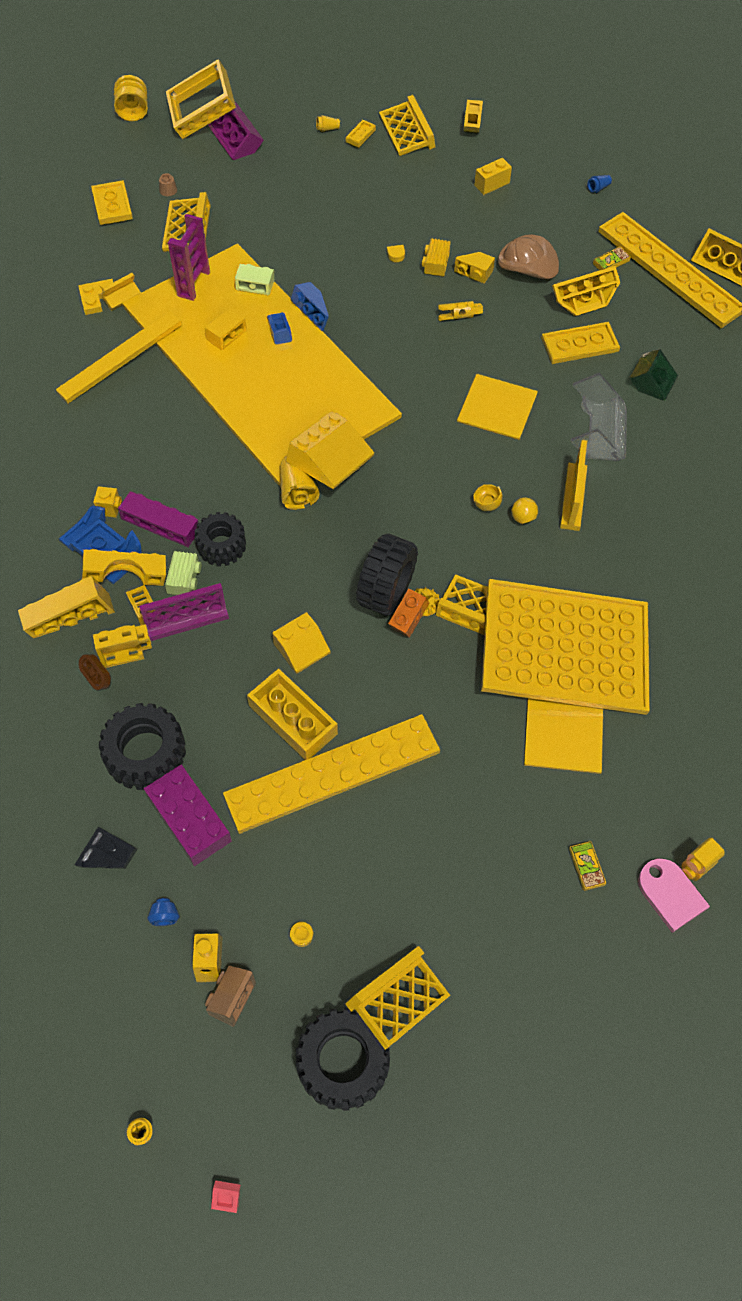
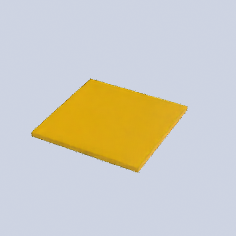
(497, 406)
(563, 736)

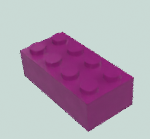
(188, 815)

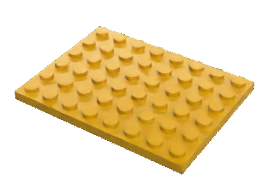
(566, 647)

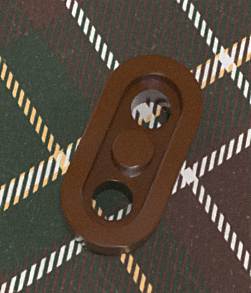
(94, 671)

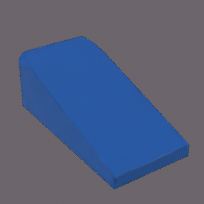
(279, 328)

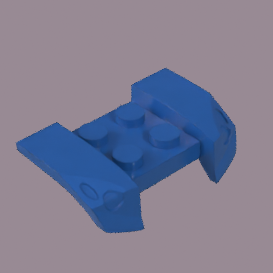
(93, 533)

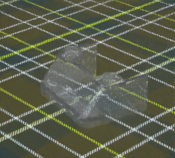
(607, 419)

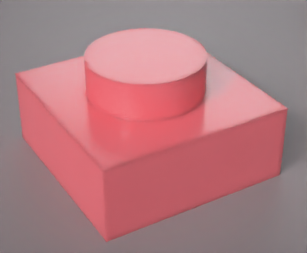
(225, 1196)

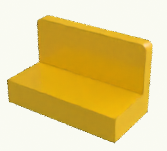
(120, 291)

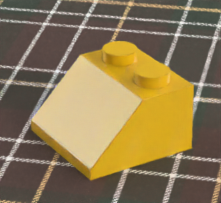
(301, 642)

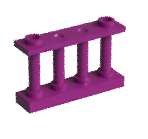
(180, 257)

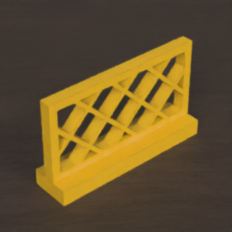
(418, 122)
(201, 210)
(574, 491)
(458, 612)
(384, 982)

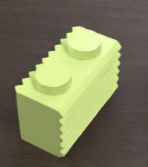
(254, 279)
(182, 573)

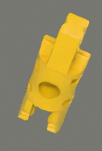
(468, 310)

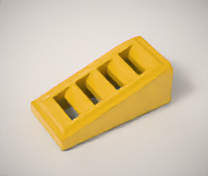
(135, 605)

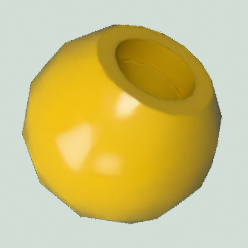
(524, 510)

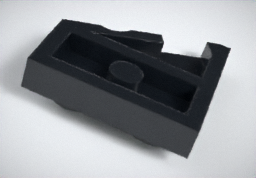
(105, 852)

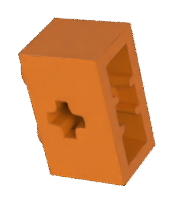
(409, 613)

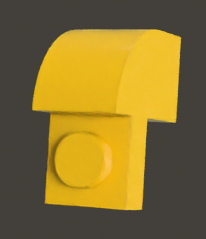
(473, 116)

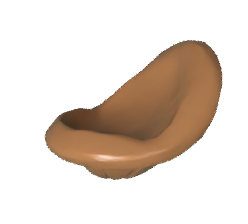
(530, 256)

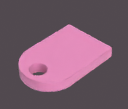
(671, 894)

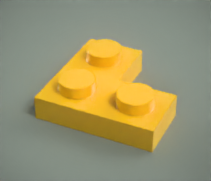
(91, 295)

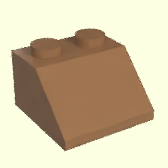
(231, 995)

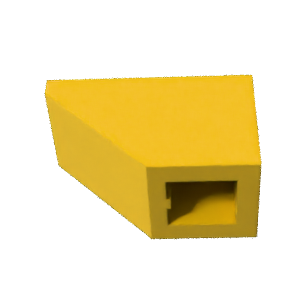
(475, 266)

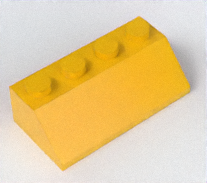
(720, 256)

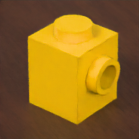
(108, 499)

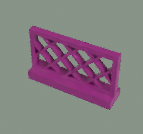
(182, 620)

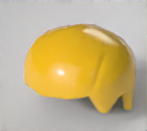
(488, 497)

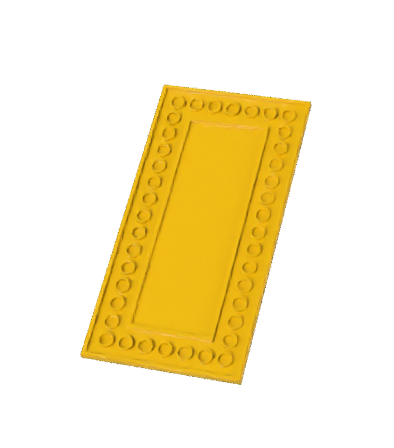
(253, 385)

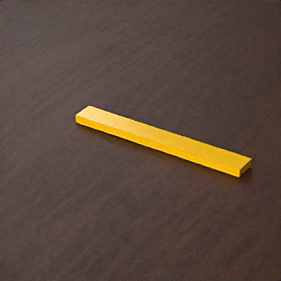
(118, 357)

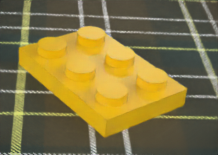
(111, 202)

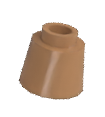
(167, 185)

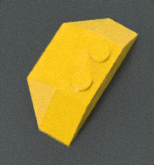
(587, 291)

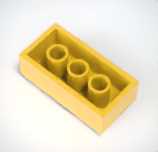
(292, 714)

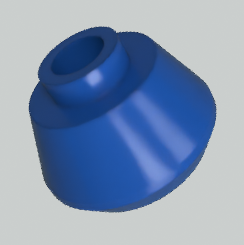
(163, 913)

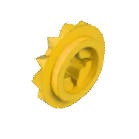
(433, 599)

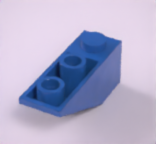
(311, 303)

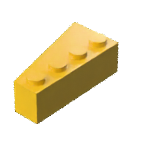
(66, 607)

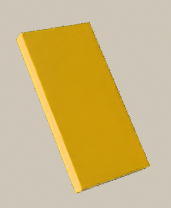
(580, 342)

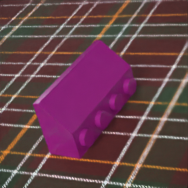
(236, 133)

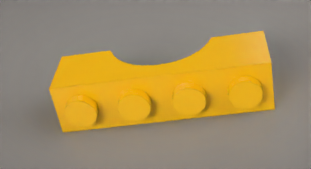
(148, 567)

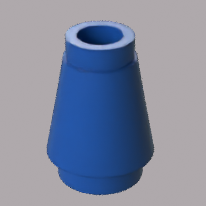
(597, 183)

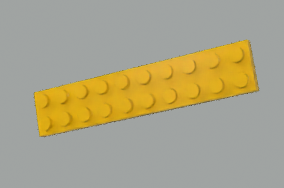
(672, 269)
(330, 773)

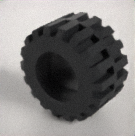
(217, 526)

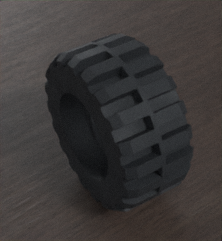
(386, 574)
(130, 724)
(314, 1080)

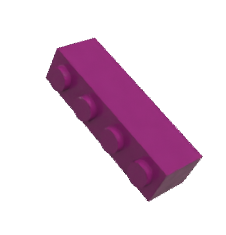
(158, 518)

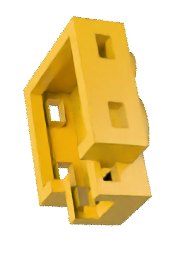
(120, 643)

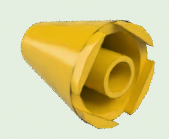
(297, 487)

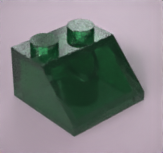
(654, 375)

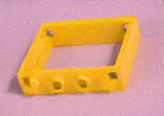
(206, 113)

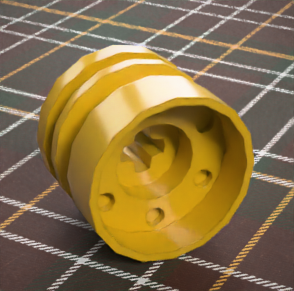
(130, 98)

